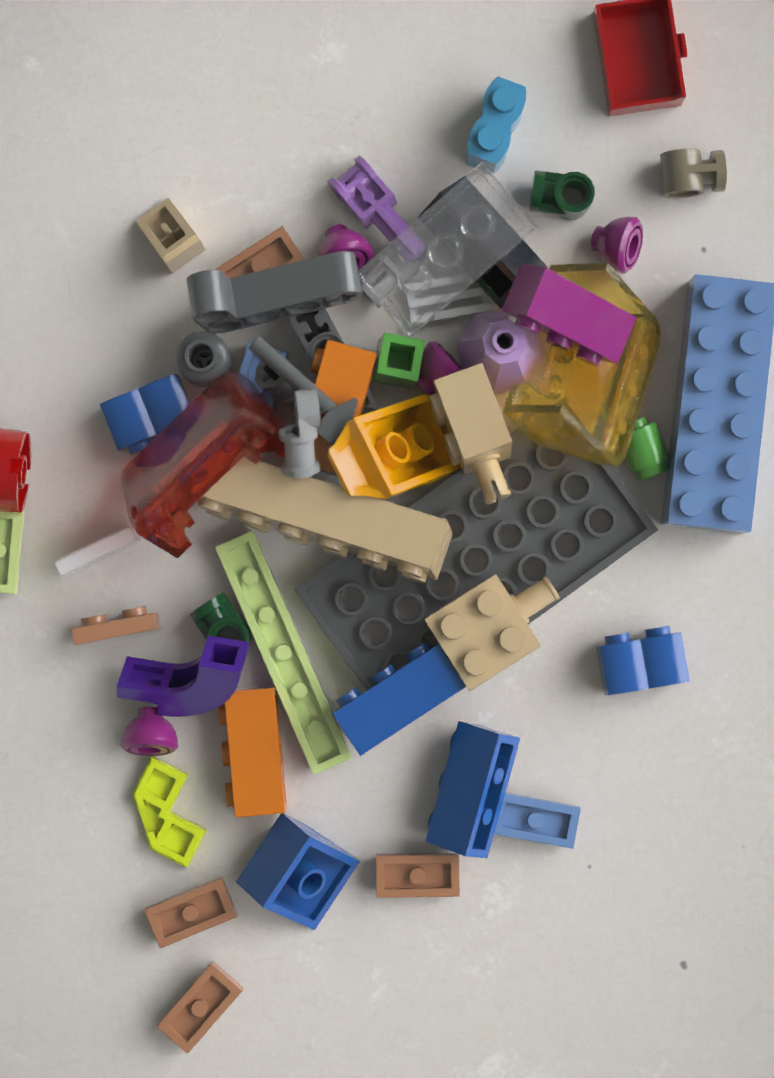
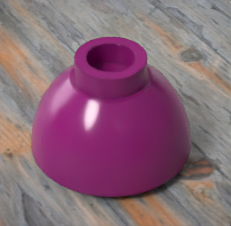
(340, 238)
(619, 243)
(435, 364)
(149, 734)

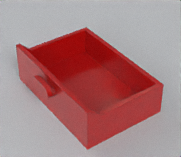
(640, 55)

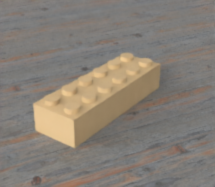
(338, 522)

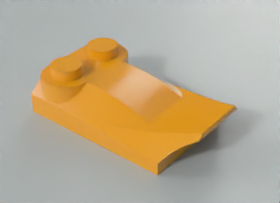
(391, 450)

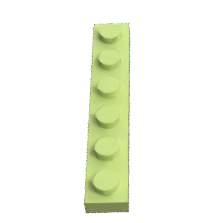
(283, 652)

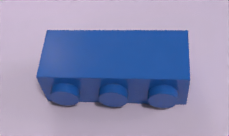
(397, 697)
(472, 790)

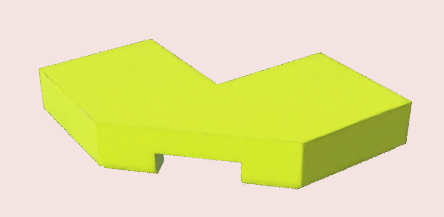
(165, 830)

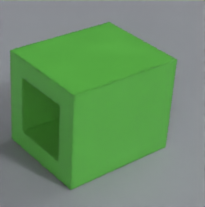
(398, 360)

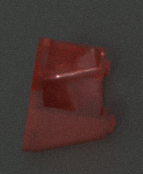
(193, 455)

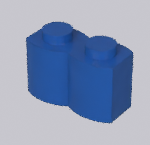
(144, 412)
(642, 662)

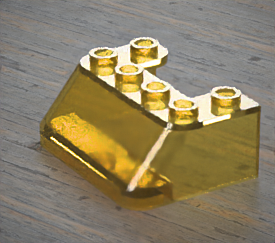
(587, 406)

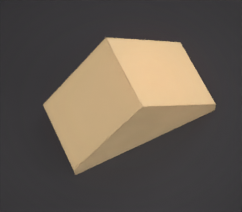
(170, 235)

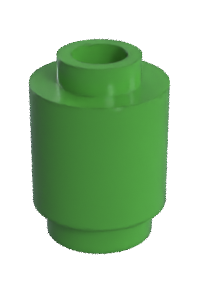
(647, 450)

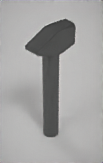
(334, 415)

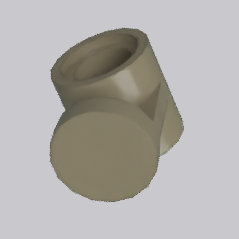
(686, 173)

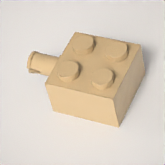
(475, 427)
(489, 628)

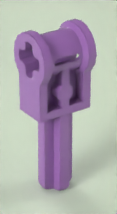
(368, 199)

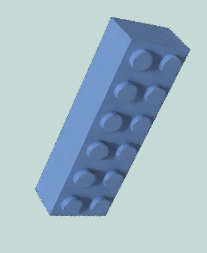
(719, 404)

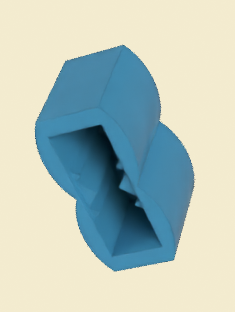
(498, 119)

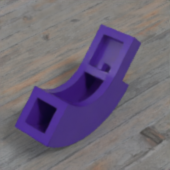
(189, 686)

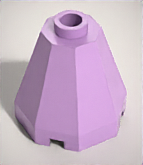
(502, 366)

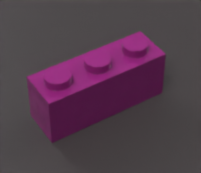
(568, 315)

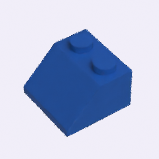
(297, 872)

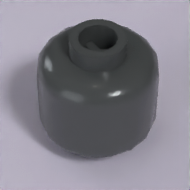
(192, 349)

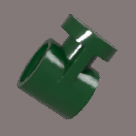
(547, 194)
(216, 615)

